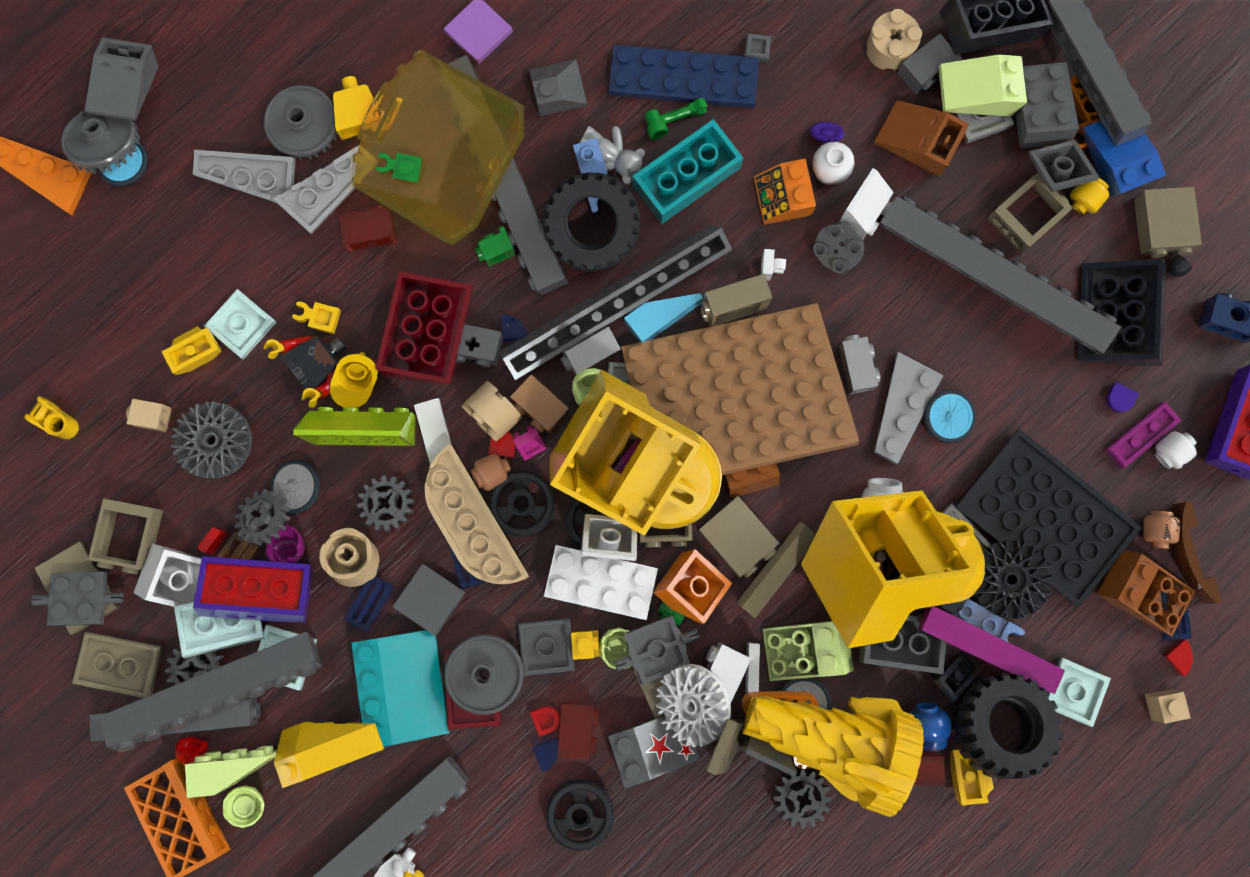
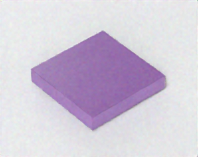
(478, 30)

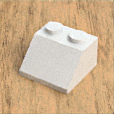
(868, 204)
(608, 538)
(168, 576)
(727, 666)

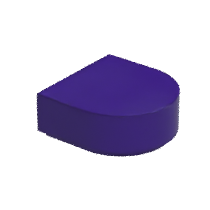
(1120, 398)

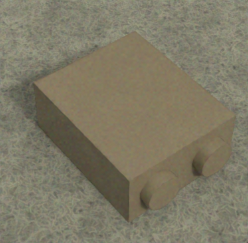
(1167, 221)
(739, 538)

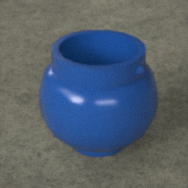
(935, 725)

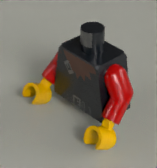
(310, 362)

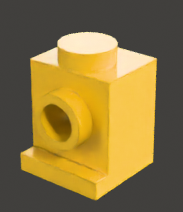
(585, 644)

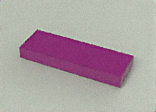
(1143, 435)

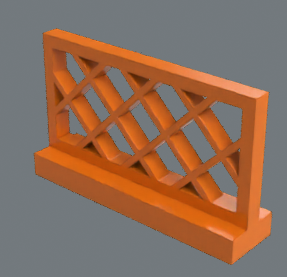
(198, 813)

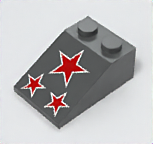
(648, 751)

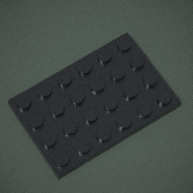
(1043, 503)

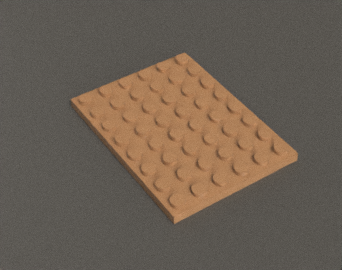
(750, 387)

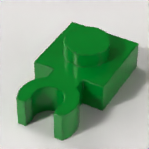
(404, 167)

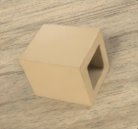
(148, 415)
(1167, 706)

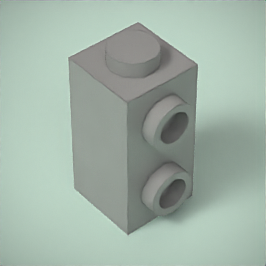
(590, 350)
(858, 364)

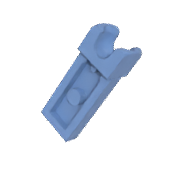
(590, 160)
(991, 623)

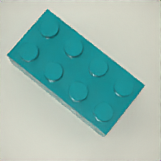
(687, 171)

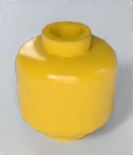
(1089, 196)

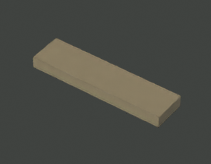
(776, 570)

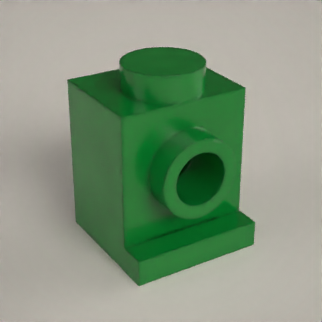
(495, 248)

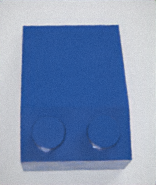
(1122, 165)

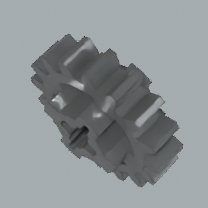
(378, 510)
(262, 517)
(179, 671)
(797, 808)

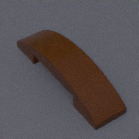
(1187, 558)

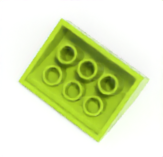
(358, 428)

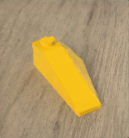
(320, 747)

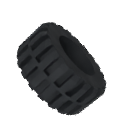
(557, 229)
(1038, 720)

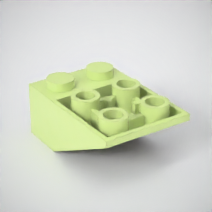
(806, 651)
(218, 772)

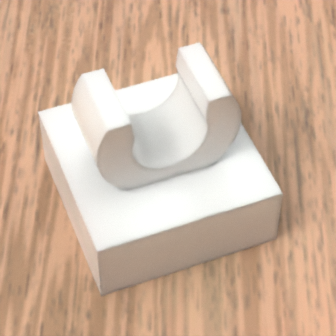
(770, 265)

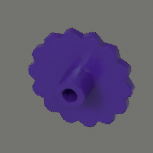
(827, 132)

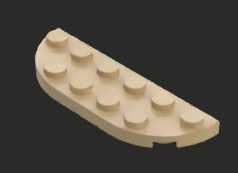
(469, 522)

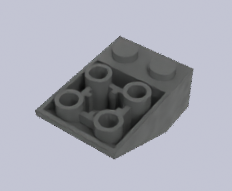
(120, 78)

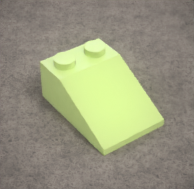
(983, 85)

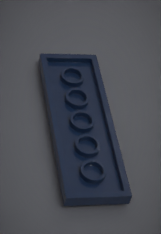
(683, 76)

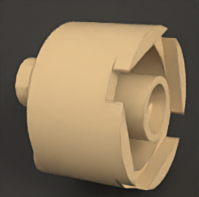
(893, 39)
(491, 411)
(359, 567)

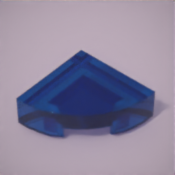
(512, 328)
(547, 753)

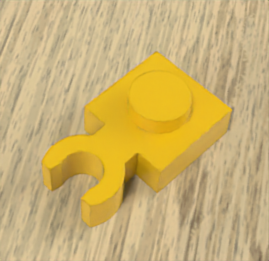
(320, 317)

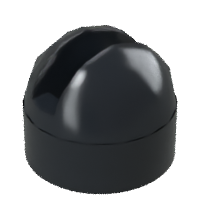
(1179, 266)

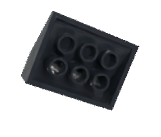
(1136, 298)

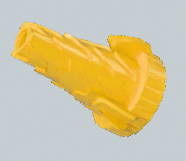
(862, 754)

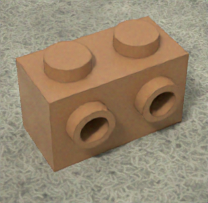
(539, 405)

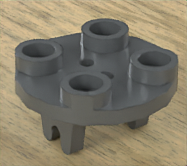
(831, 238)

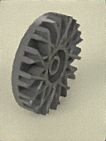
(305, 136)
(98, 141)
(195, 437)
(464, 678)

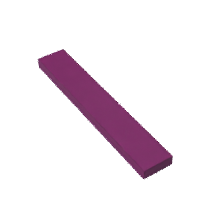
(990, 648)

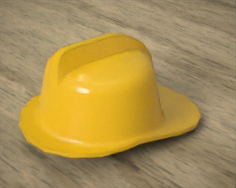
(353, 380)

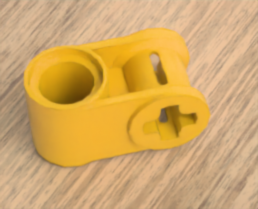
(49, 417)

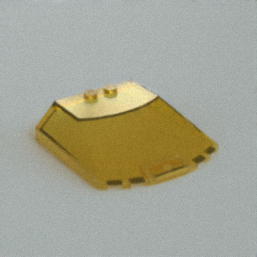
(457, 128)

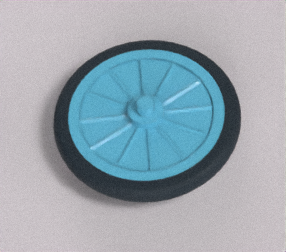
(129, 172)
(950, 416)

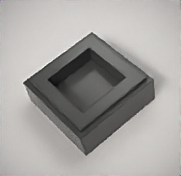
(758, 47)

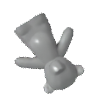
(624, 161)

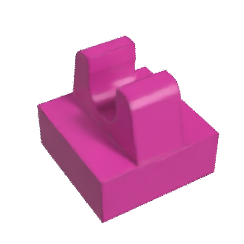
(529, 443)

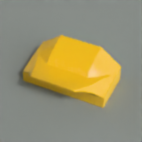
(191, 350)
(968, 784)

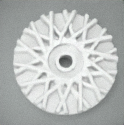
(694, 704)

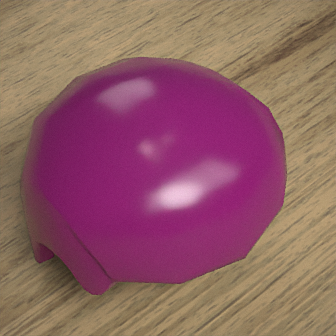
(287, 548)

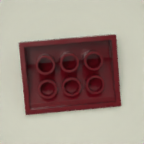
(424, 329)

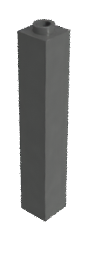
(243, 714)

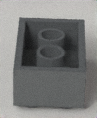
(1050, 108)
(909, 650)

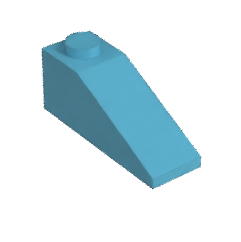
(656, 316)

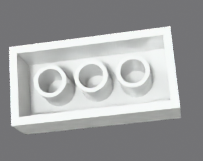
(601, 582)

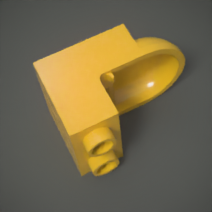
(666, 480)
(930, 549)

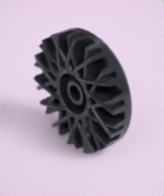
(1029, 582)

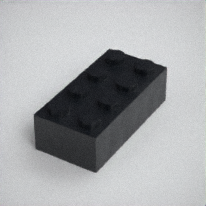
(994, 23)

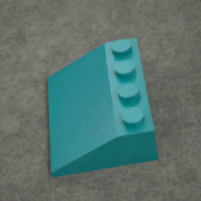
(401, 686)

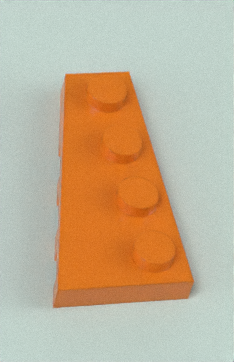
(44, 173)

